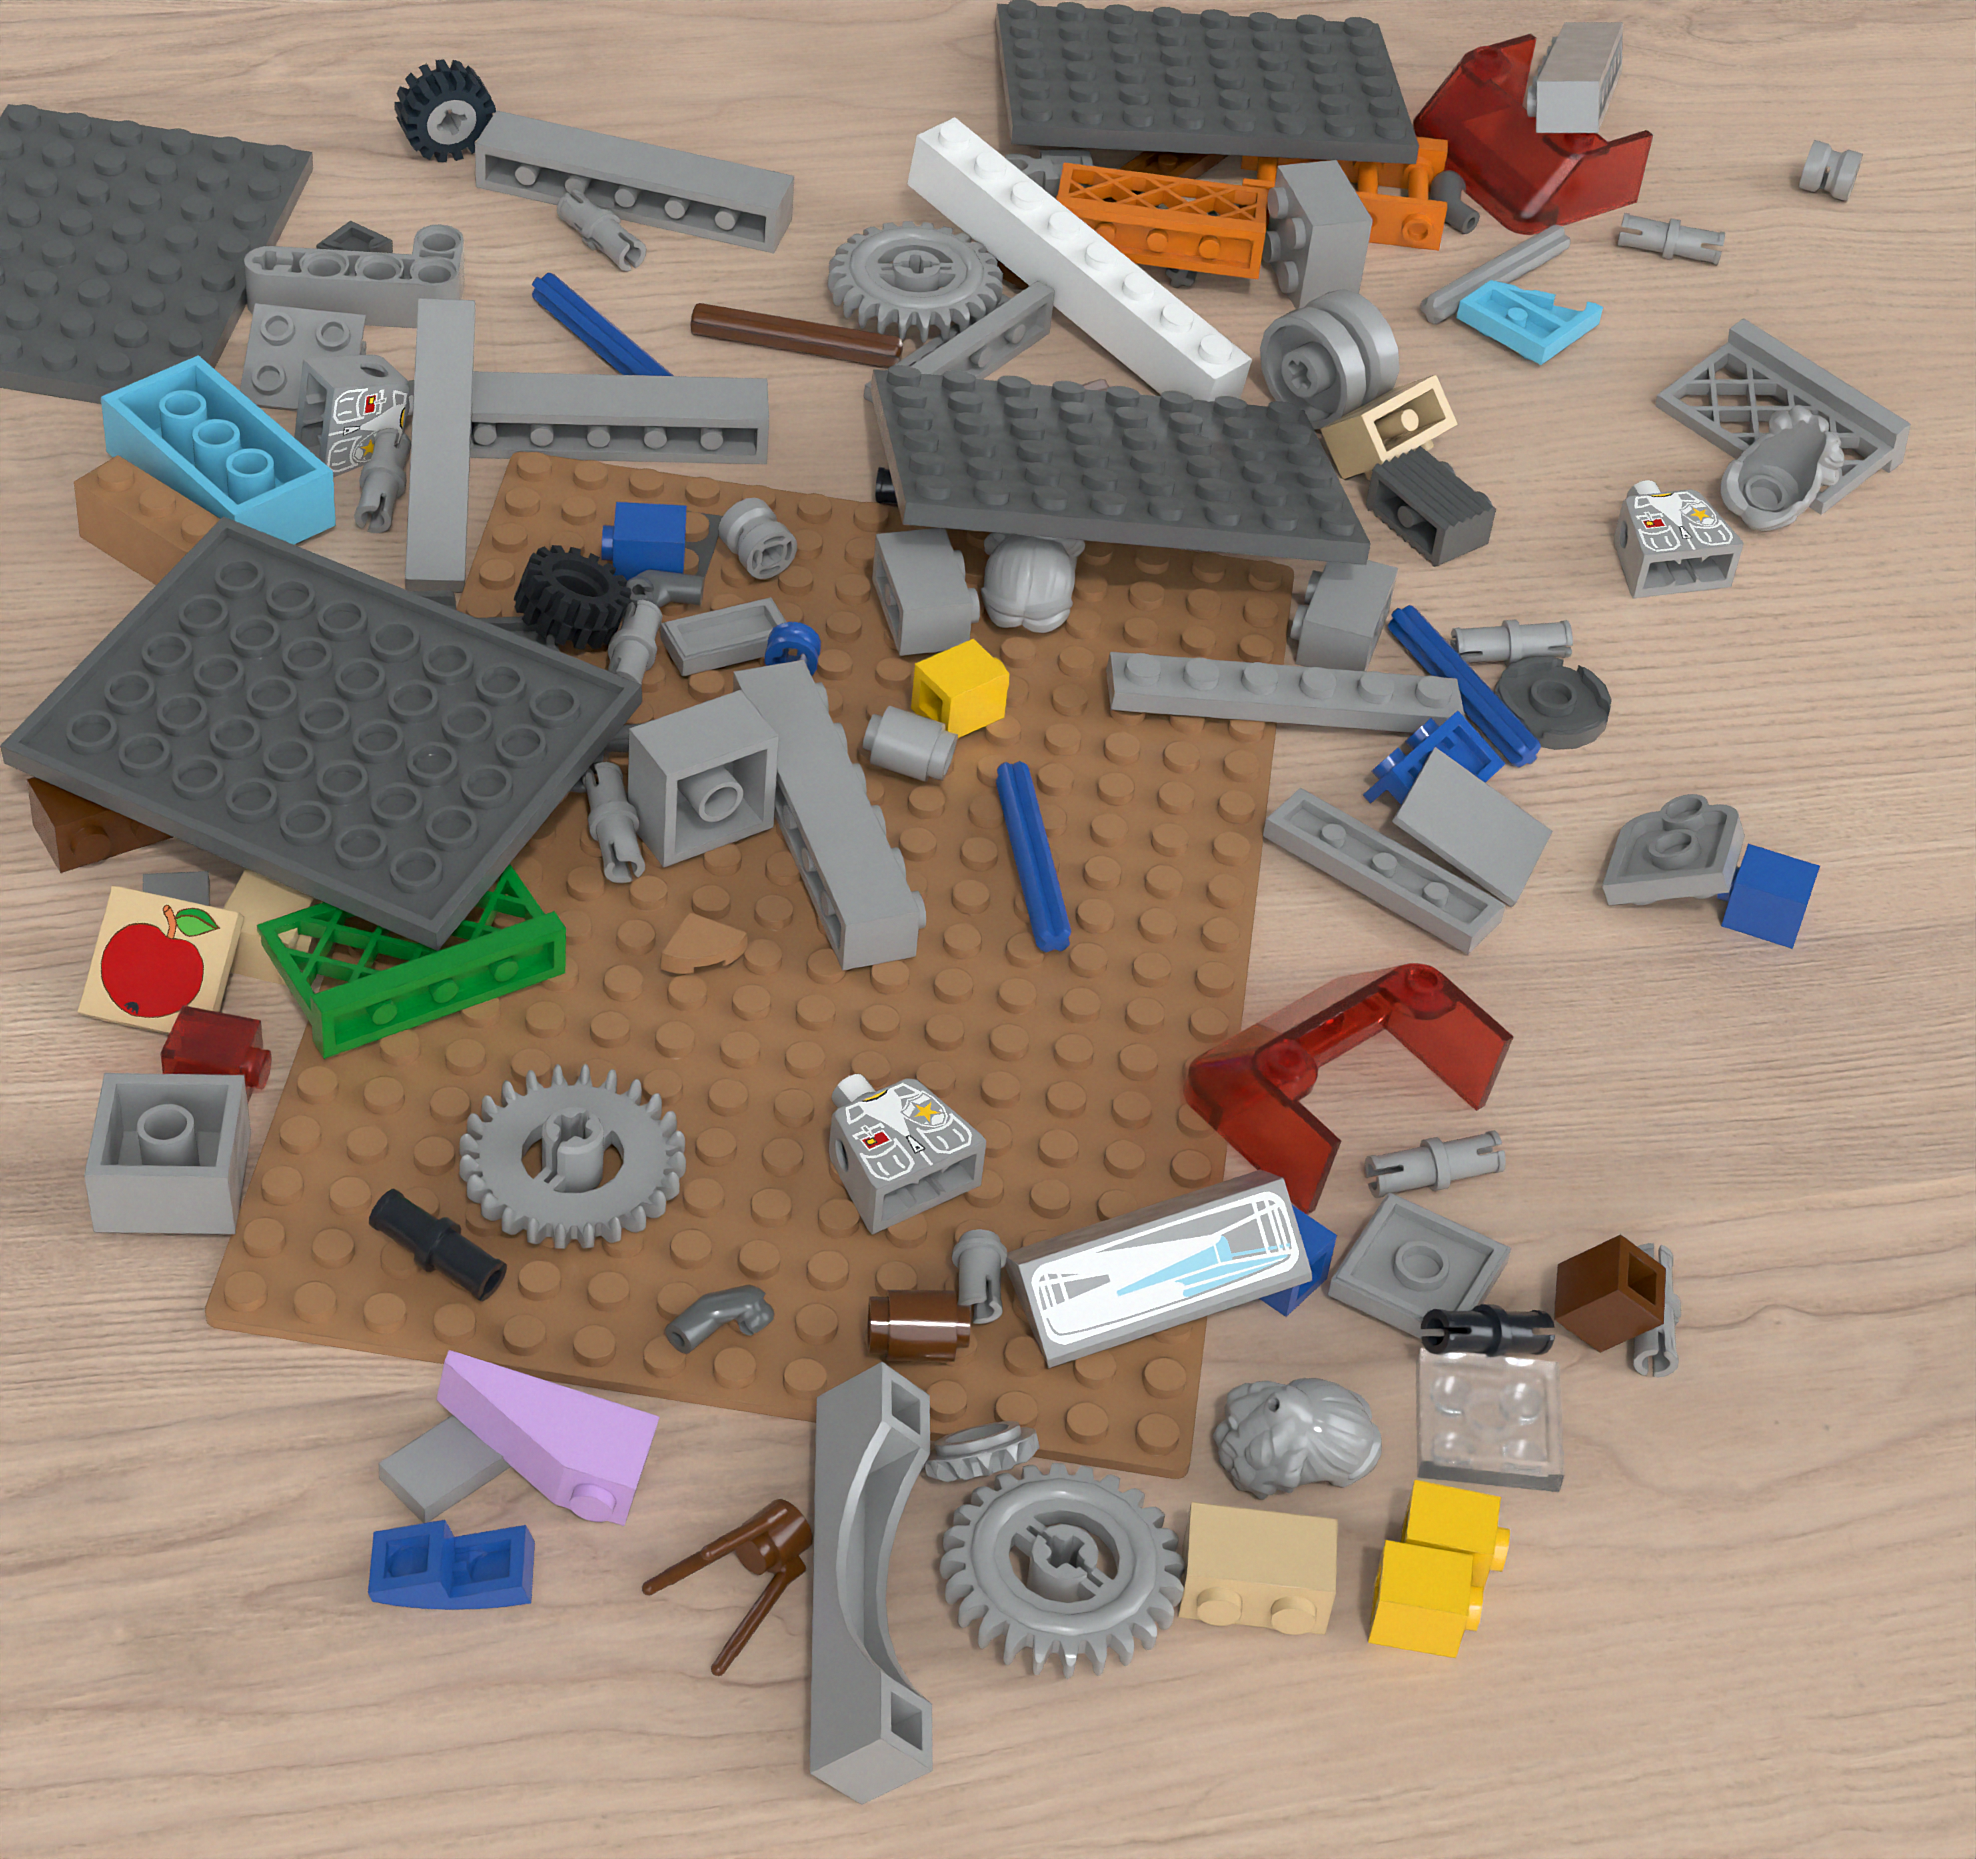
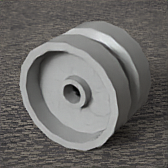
(1330, 356)

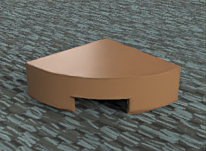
(702, 943)

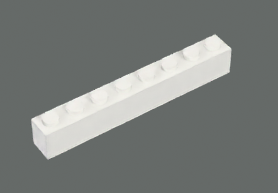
(1090, 277)

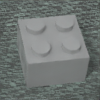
(1315, 231)
(702, 777)
(168, 1153)

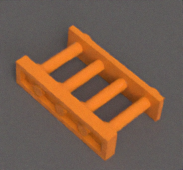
(1396, 219)

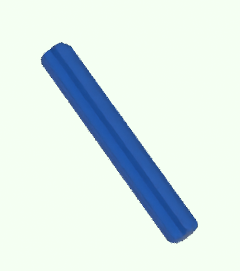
(594, 328)
(1478, 699)
(1033, 857)

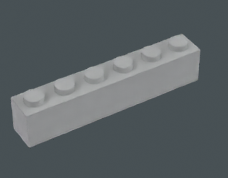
(1577, 78)
(636, 181)
(620, 417)
(831, 825)

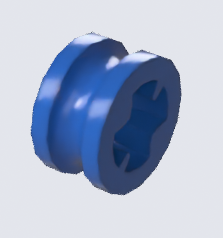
(793, 636)

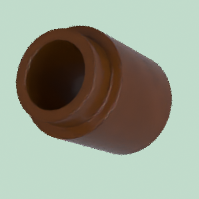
(917, 1325)

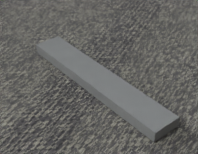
(440, 446)

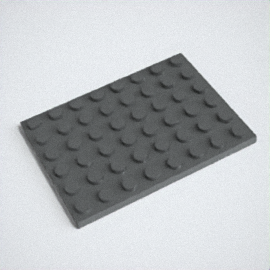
(1201, 83)
(127, 245)
(1112, 466)
(326, 730)

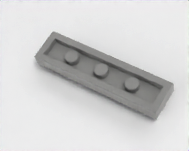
(1384, 870)

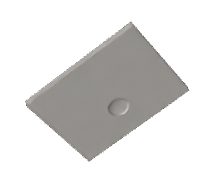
(1472, 827)

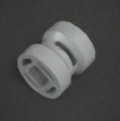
(1842, 171)
(764, 545)

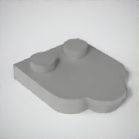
(1675, 853)

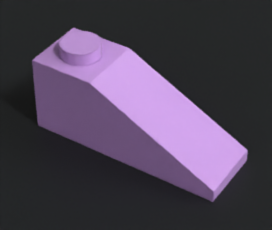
(561, 1440)

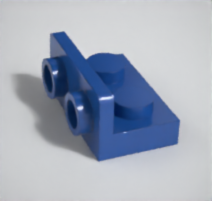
(1453, 737)

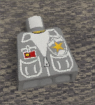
(347, 404)
(1674, 542)
(900, 1150)

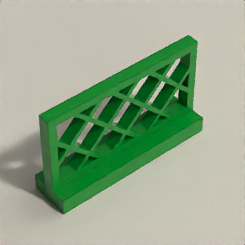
(430, 982)

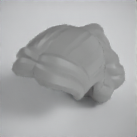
(1782, 470)
(1029, 580)
(1296, 1436)

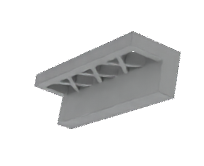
(991, 340)

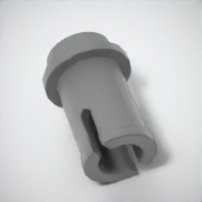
(979, 1263)

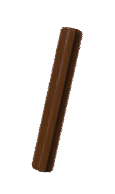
(796, 335)

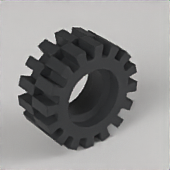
(572, 597)

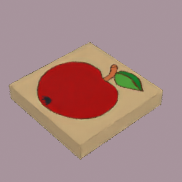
(157, 958)

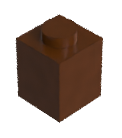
(1610, 1293)

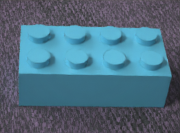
(220, 451)

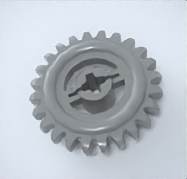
(910, 285)
(575, 1131)
(1067, 1599)

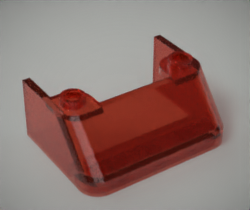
(1509, 168)
(1257, 1077)

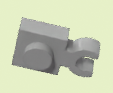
(1048, 168)

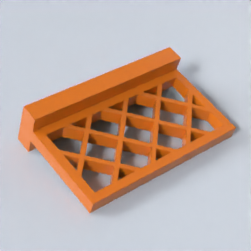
(1174, 236)

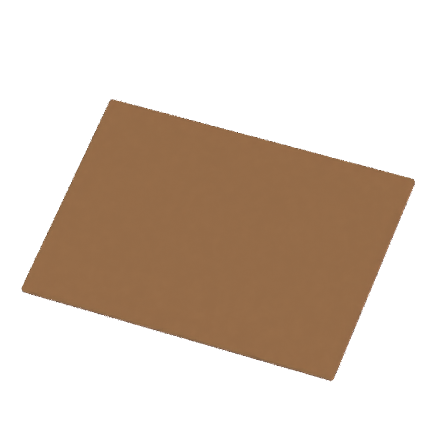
(1049, 1055)

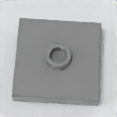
(1417, 1263)

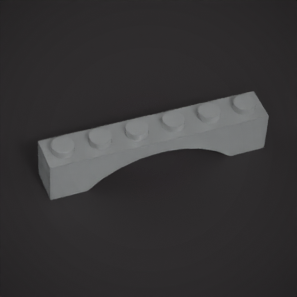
(865, 1714)

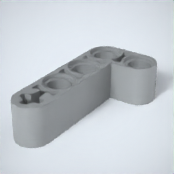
(358, 281)

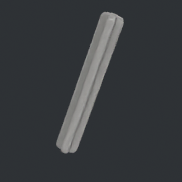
(1503, 269)

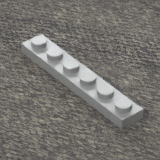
(1279, 692)

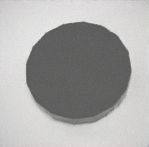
(1555, 701)

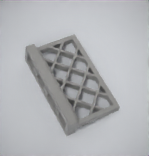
(1792, 380)

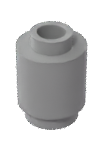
(910, 744)

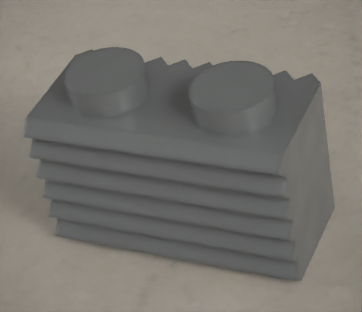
(1430, 506)

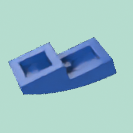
(435, 1570)

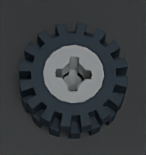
(426, 104)

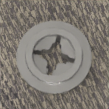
(981, 1451)

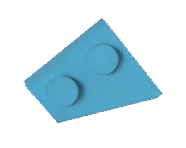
(1526, 319)

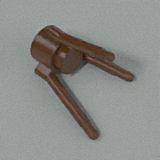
(763, 1543)

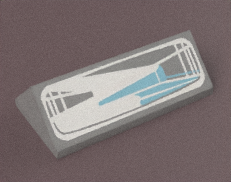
(1159, 1266)

